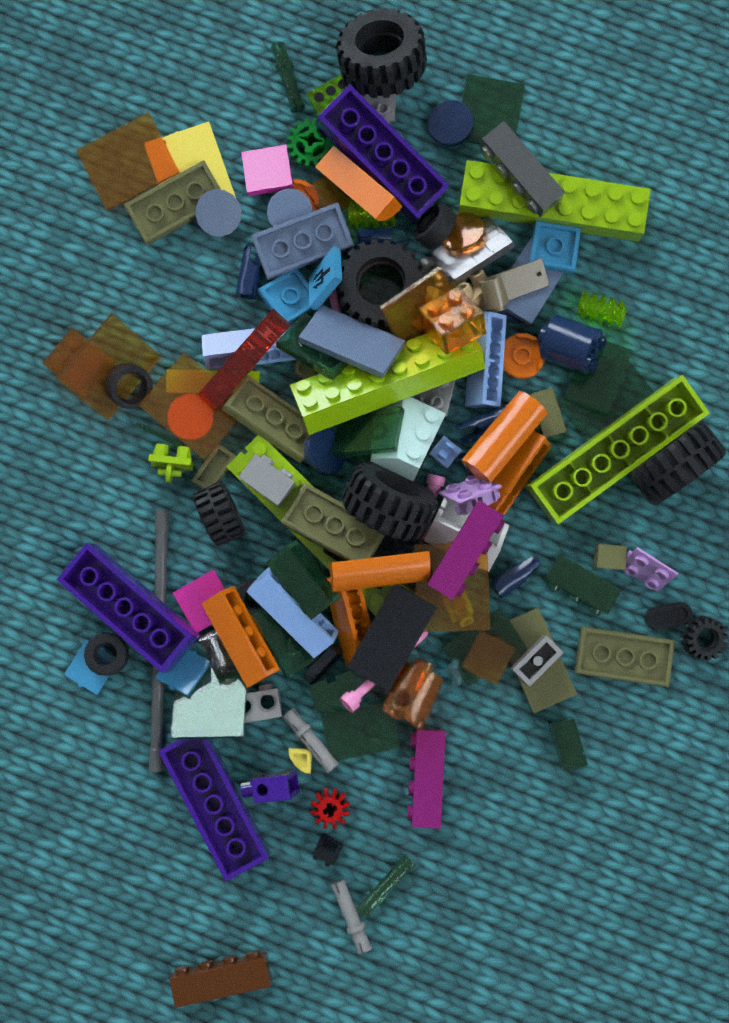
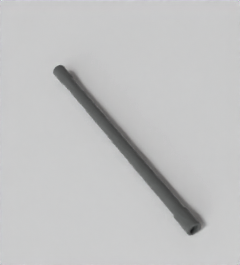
(161, 531)

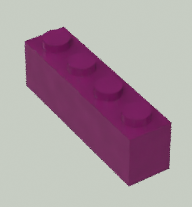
(466, 549)
(427, 778)

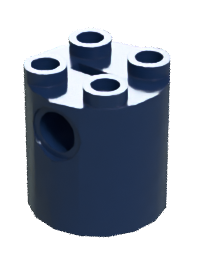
(571, 344)

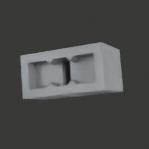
(258, 711)

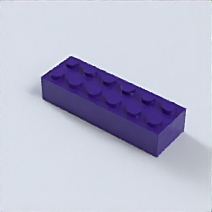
(381, 152)
(128, 607)
(215, 805)

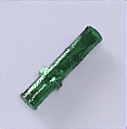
(284, 67)
(386, 885)

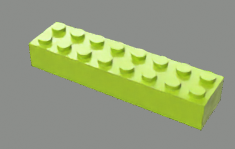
(588, 204)
(357, 392)
(617, 449)

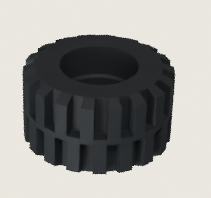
(219, 514)

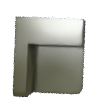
(609, 557)

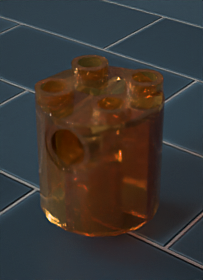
(413, 694)

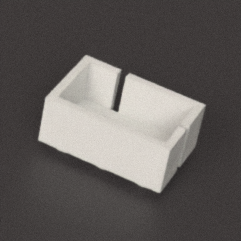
(448, 524)

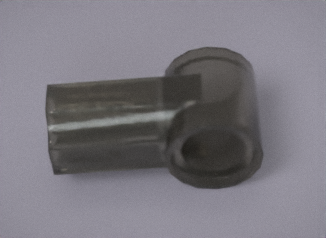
(217, 653)

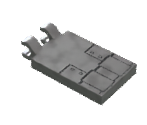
(462, 265)

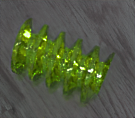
(357, 214)
(601, 309)

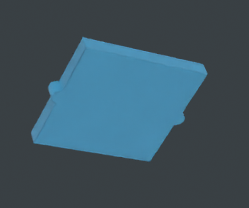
(185, 673)
(81, 674)

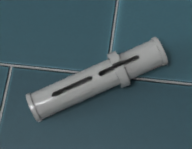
(307, 736)
(351, 916)

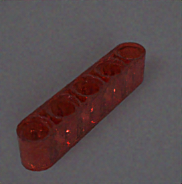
(244, 359)

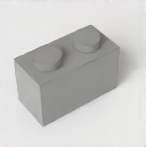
(267, 480)
(536, 660)

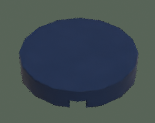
(450, 123)
(318, 453)

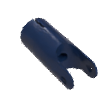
(367, 234)
(248, 275)
(481, 422)
(514, 576)

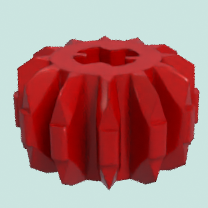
(337, 811)

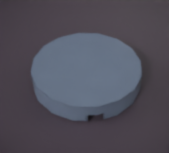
(287, 206)
(218, 212)

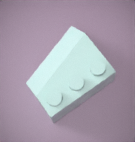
(416, 436)

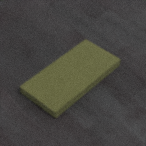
(170, 203)
(268, 417)
(330, 525)
(624, 656)
(555, 682)

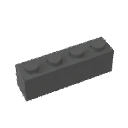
(521, 169)

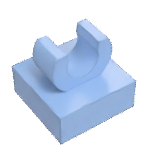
(445, 452)

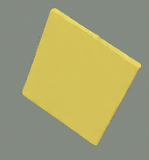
(195, 145)

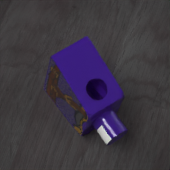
(279, 784)

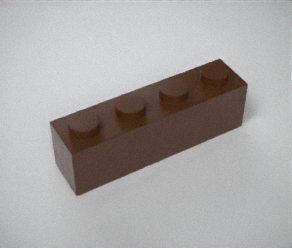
(220, 978)

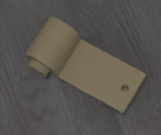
(512, 283)

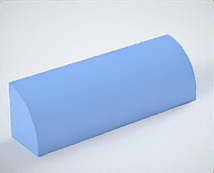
(220, 347)
(485, 386)
(312, 634)

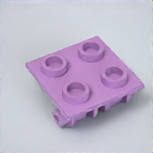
(469, 492)
(648, 569)

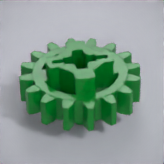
(302, 142)

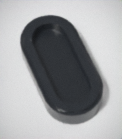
(668, 616)
(323, 664)

